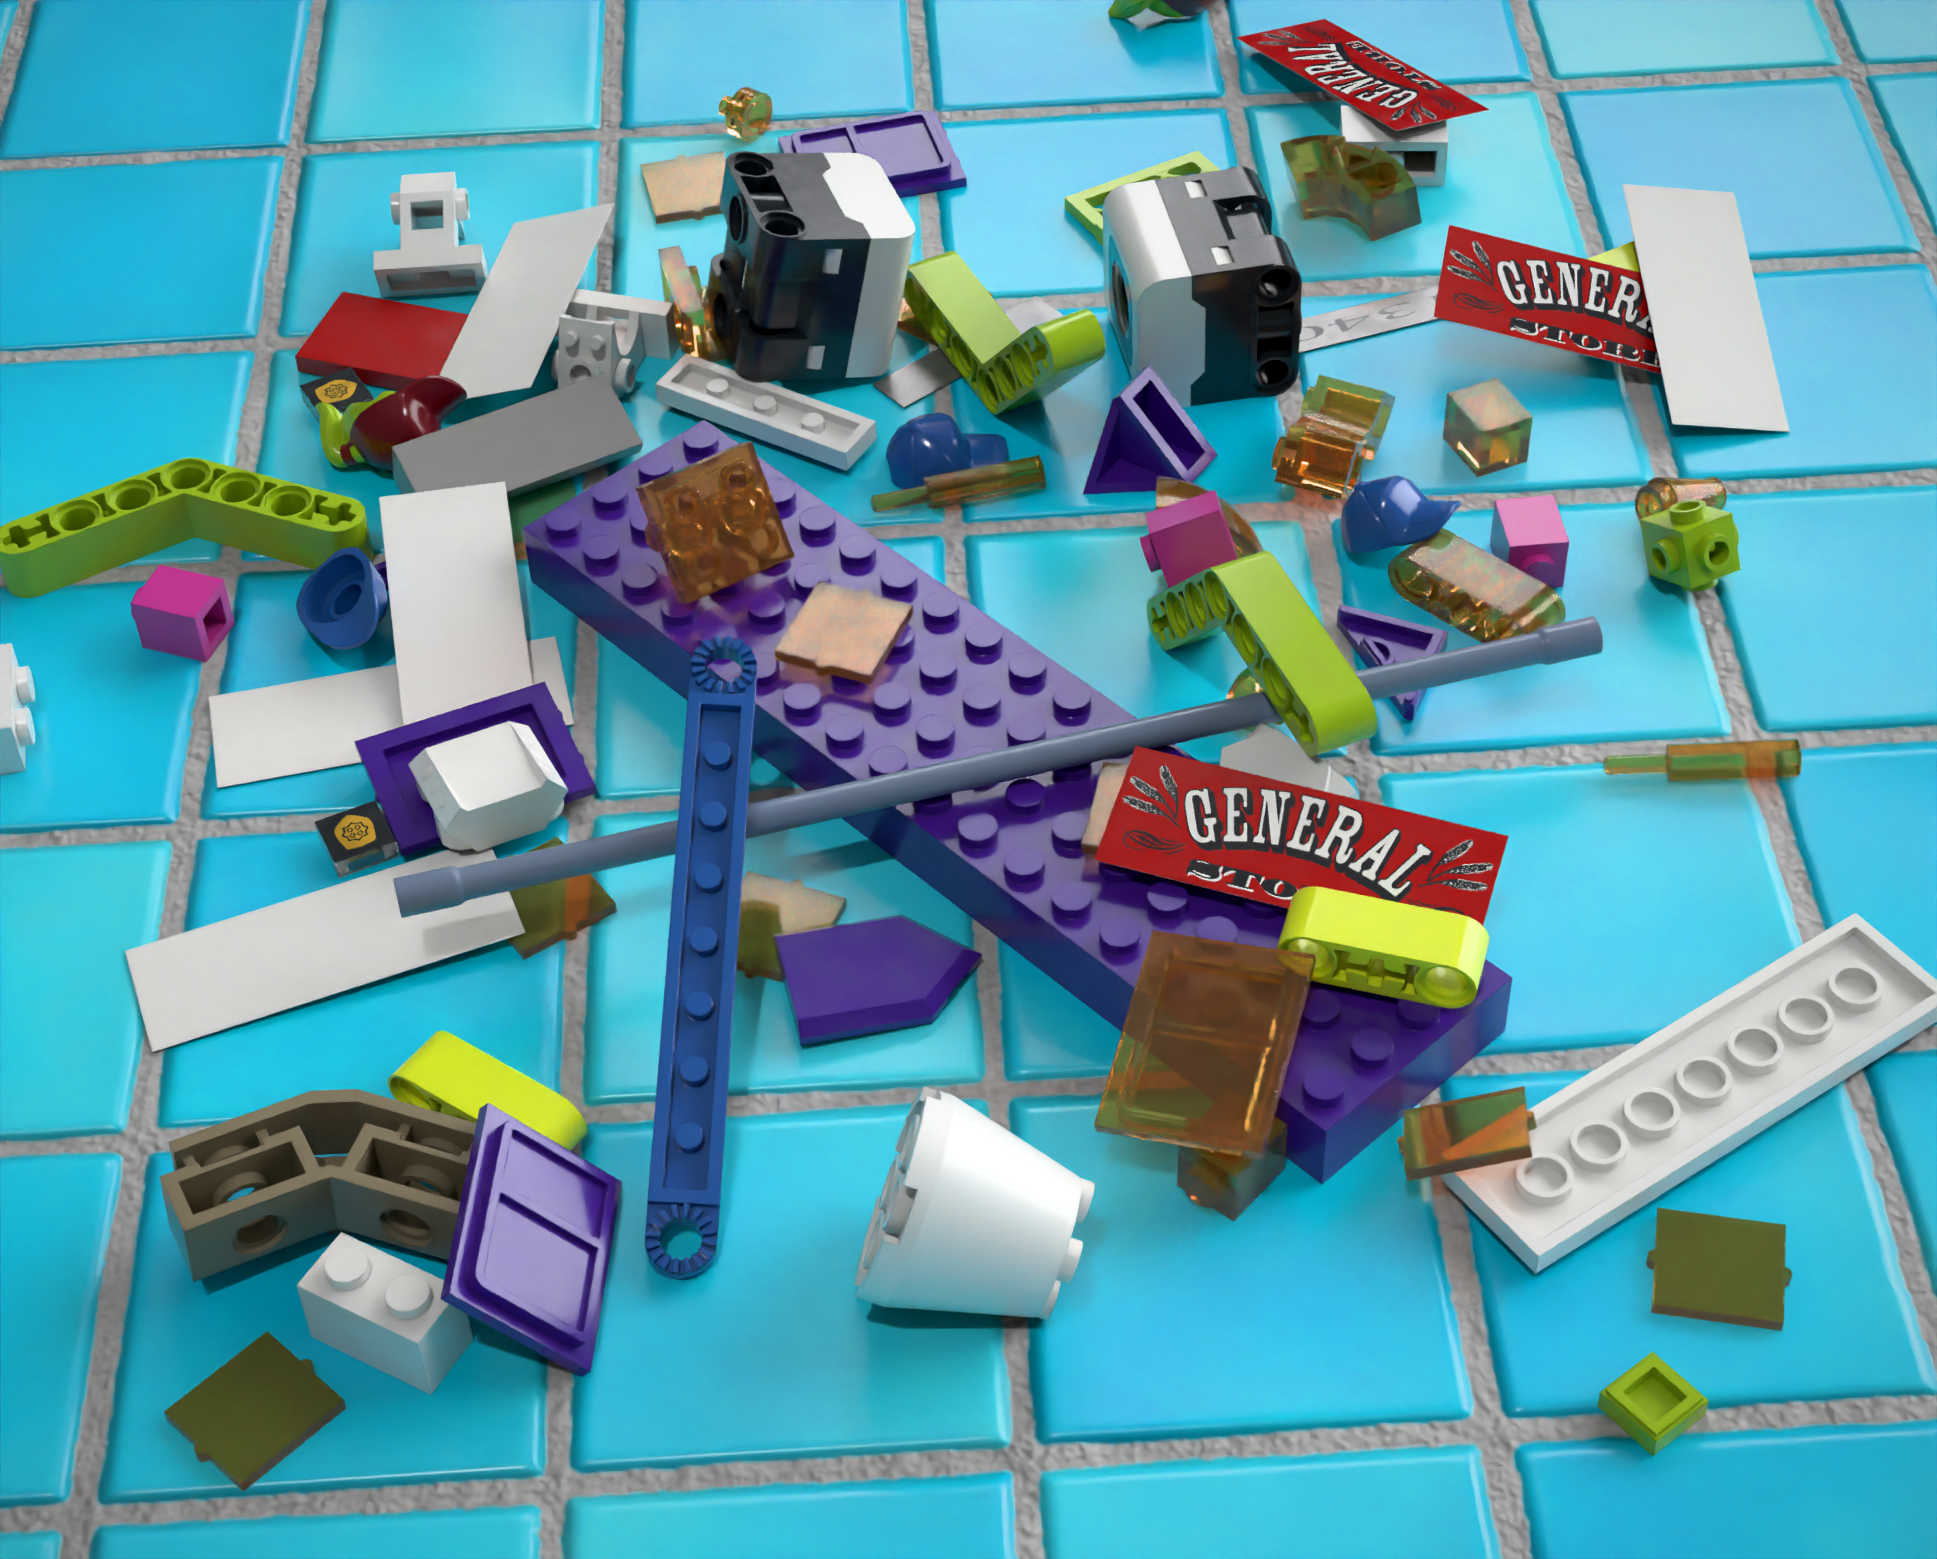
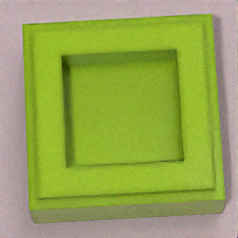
(1652, 1403)

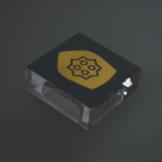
(335, 389)
(357, 839)

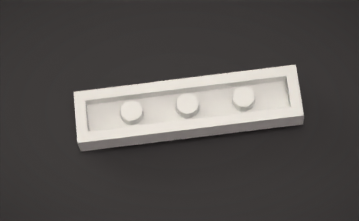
(766, 412)

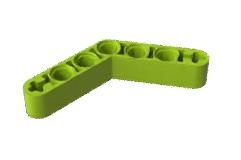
(986, 346)
(173, 506)
(1278, 642)

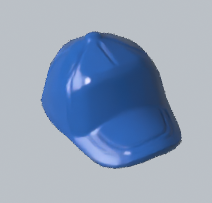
(937, 446)
(1391, 514)
(343, 600)

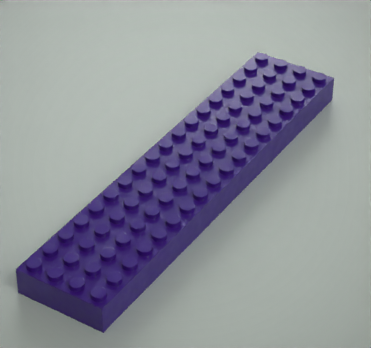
(999, 849)

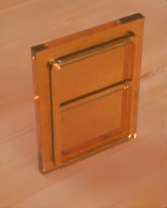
(1206, 1044)

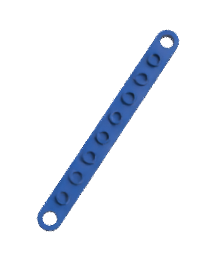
(702, 959)

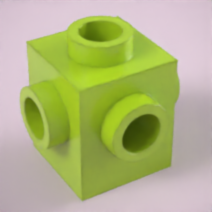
(1691, 544)

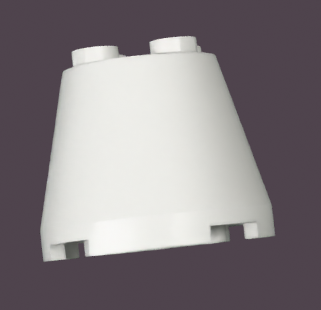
(970, 1218)

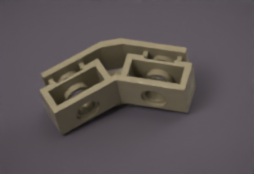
(303, 1195)

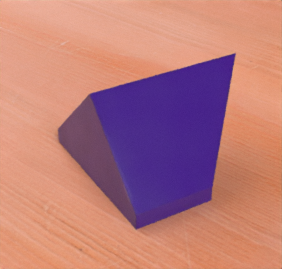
(1146, 438)

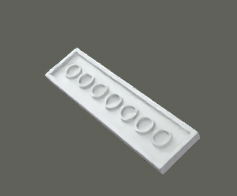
(1701, 1089)

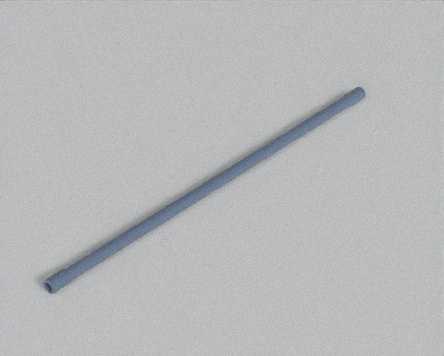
(455, 885)

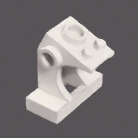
(429, 254)
(595, 347)

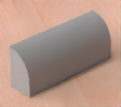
(523, 443)

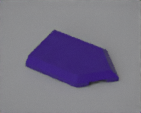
(869, 976)

